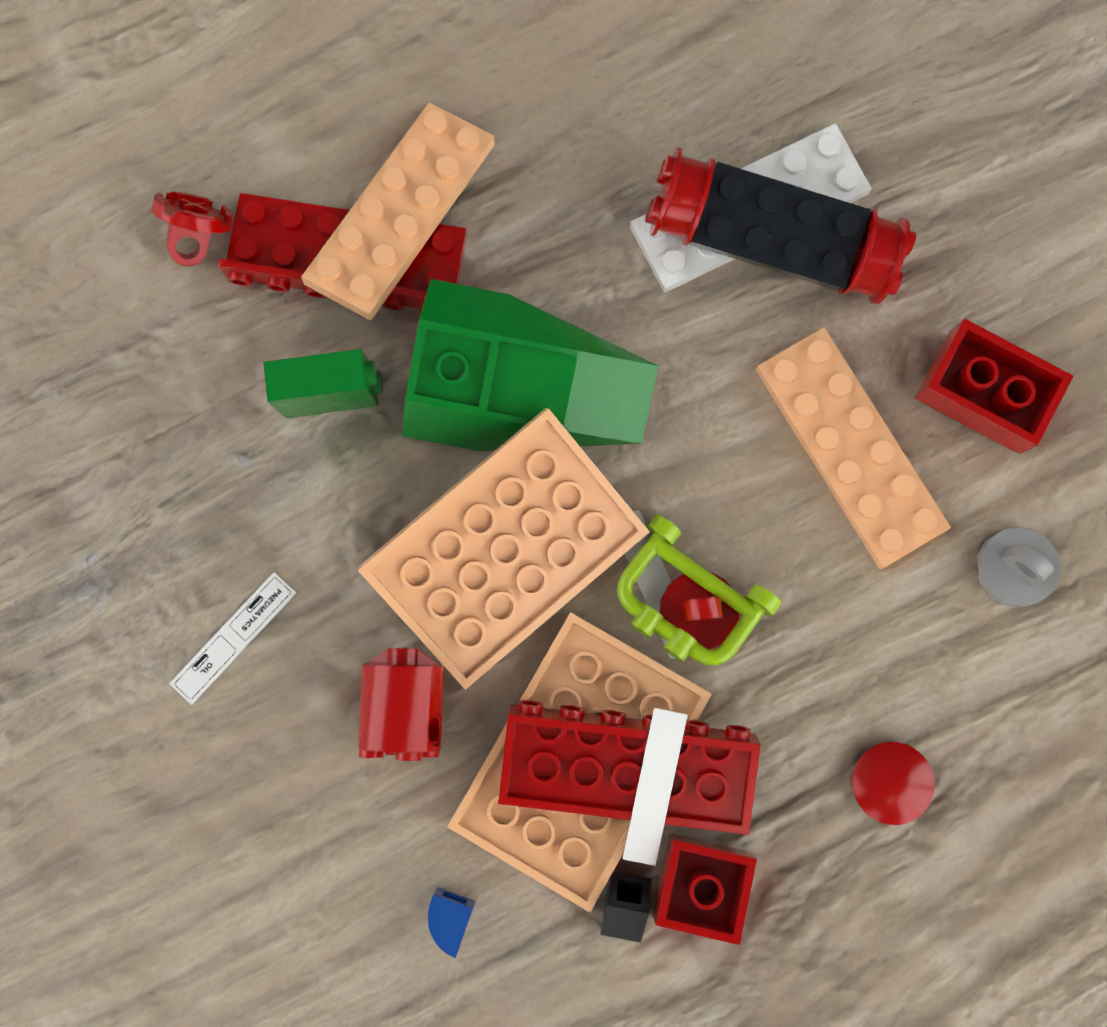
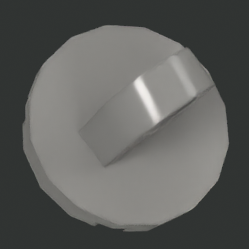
(1018, 567)

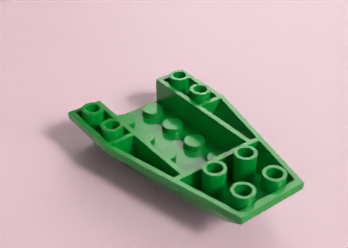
(497, 362)

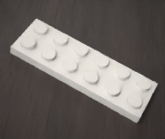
(814, 163)

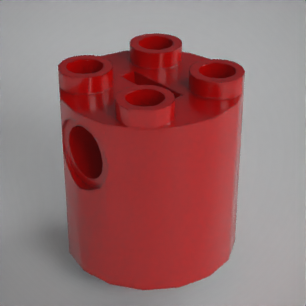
(401, 706)

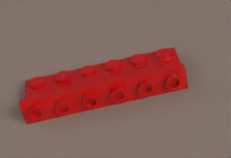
(280, 238)
(595, 763)

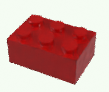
(994, 387)

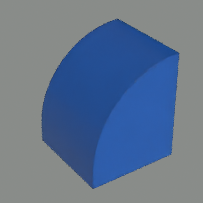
(449, 919)

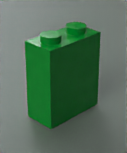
(322, 383)

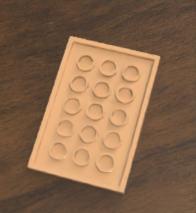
(504, 549)
(565, 849)

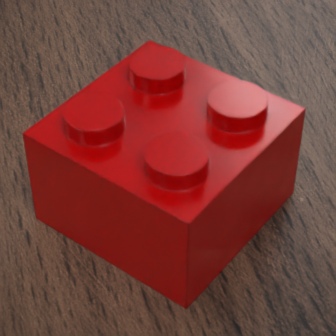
(704, 889)

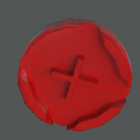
(190, 217)

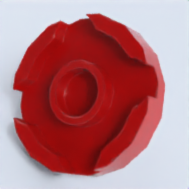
(698, 611)

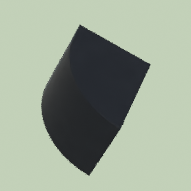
(626, 906)

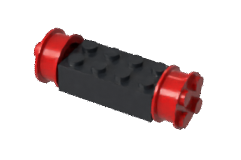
(780, 226)

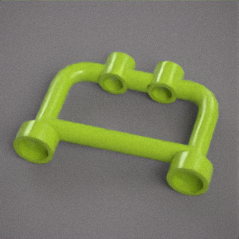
(680, 643)

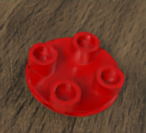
(893, 783)

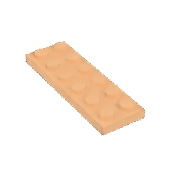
(398, 211)
(852, 448)

